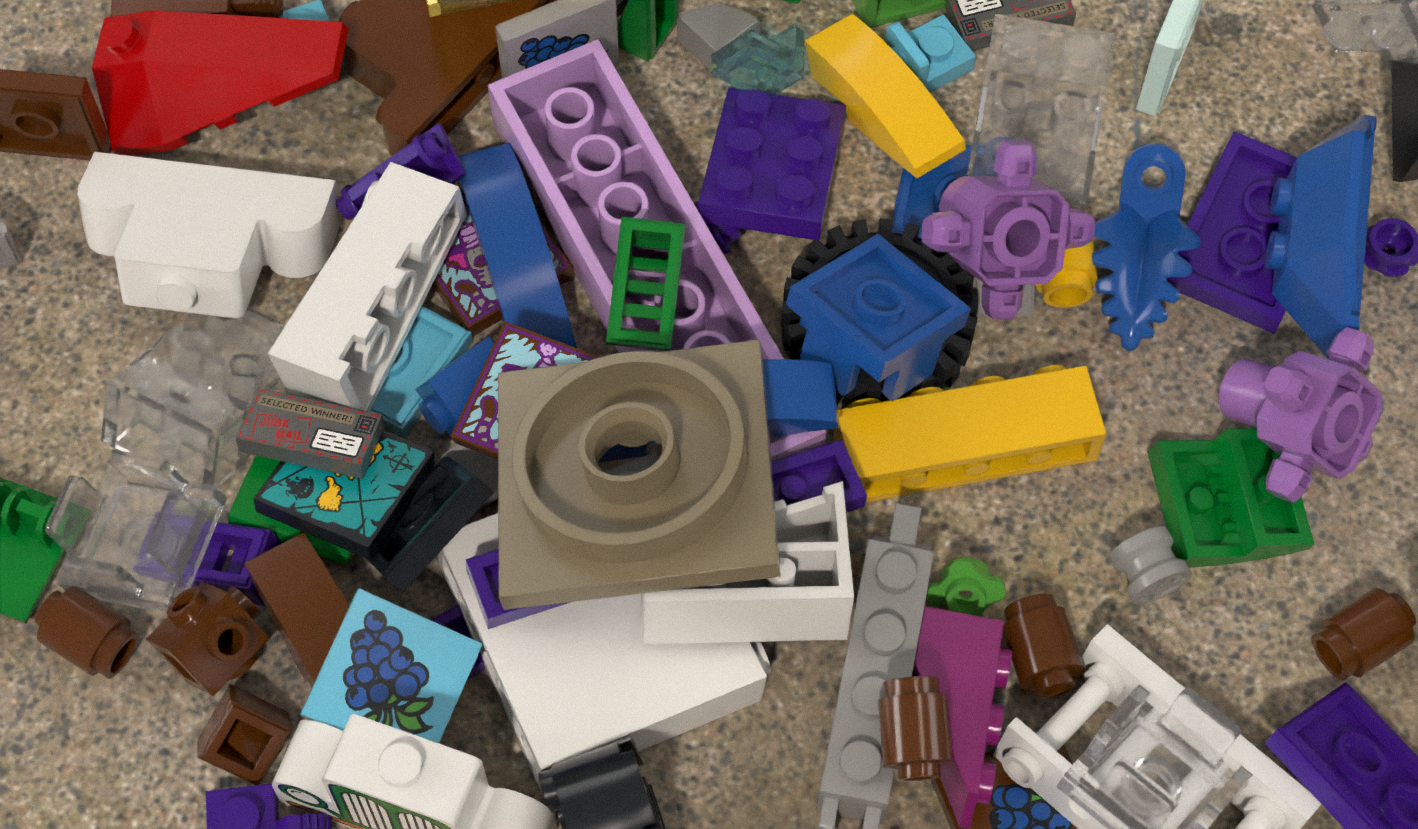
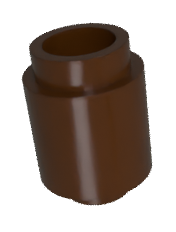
(86, 632)
(1364, 634)
(1042, 645)
(915, 727)

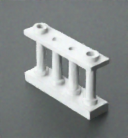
(1110, 675)

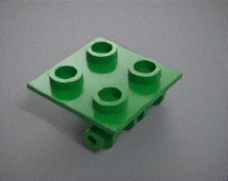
(26, 550)

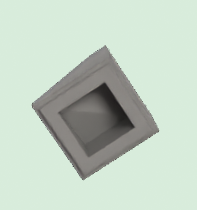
(712, 28)

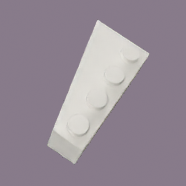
(369, 290)

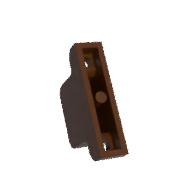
(424, 64)

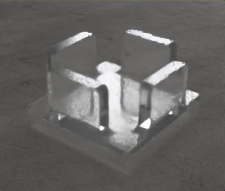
(137, 533)
(1158, 766)

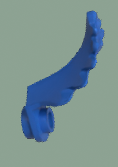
(1144, 245)

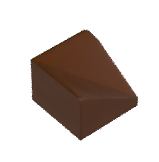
(243, 735)

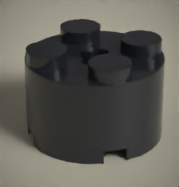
(602, 790)

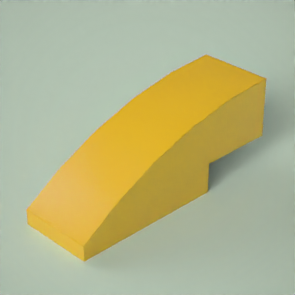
(883, 96)

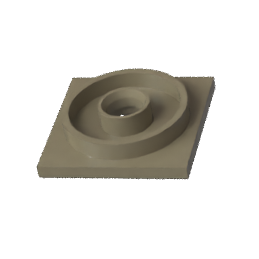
(681, 523)

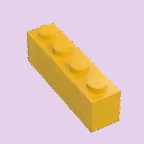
(972, 432)

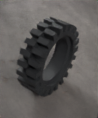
(942, 268)

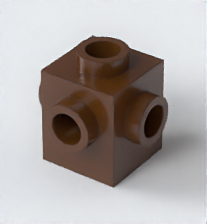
(209, 636)

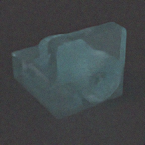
(761, 62)

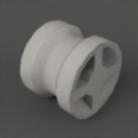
(1150, 565)

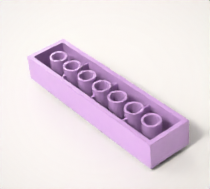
(598, 161)

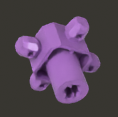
(1007, 228)
(1308, 411)

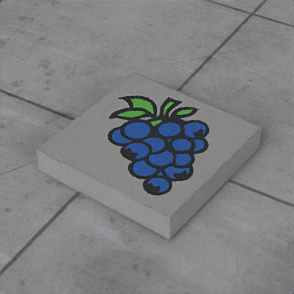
(556, 30)

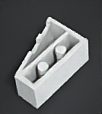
(803, 604)

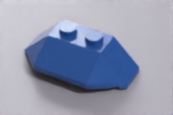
(1324, 232)

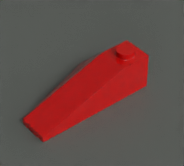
(189, 70)

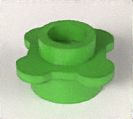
(968, 575)

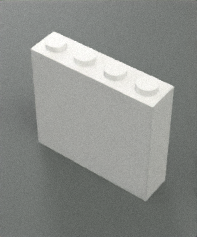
(582, 668)

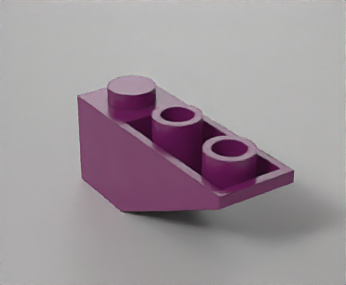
(969, 664)

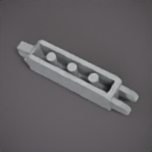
(878, 650)

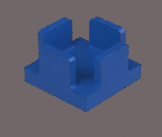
(876, 315)

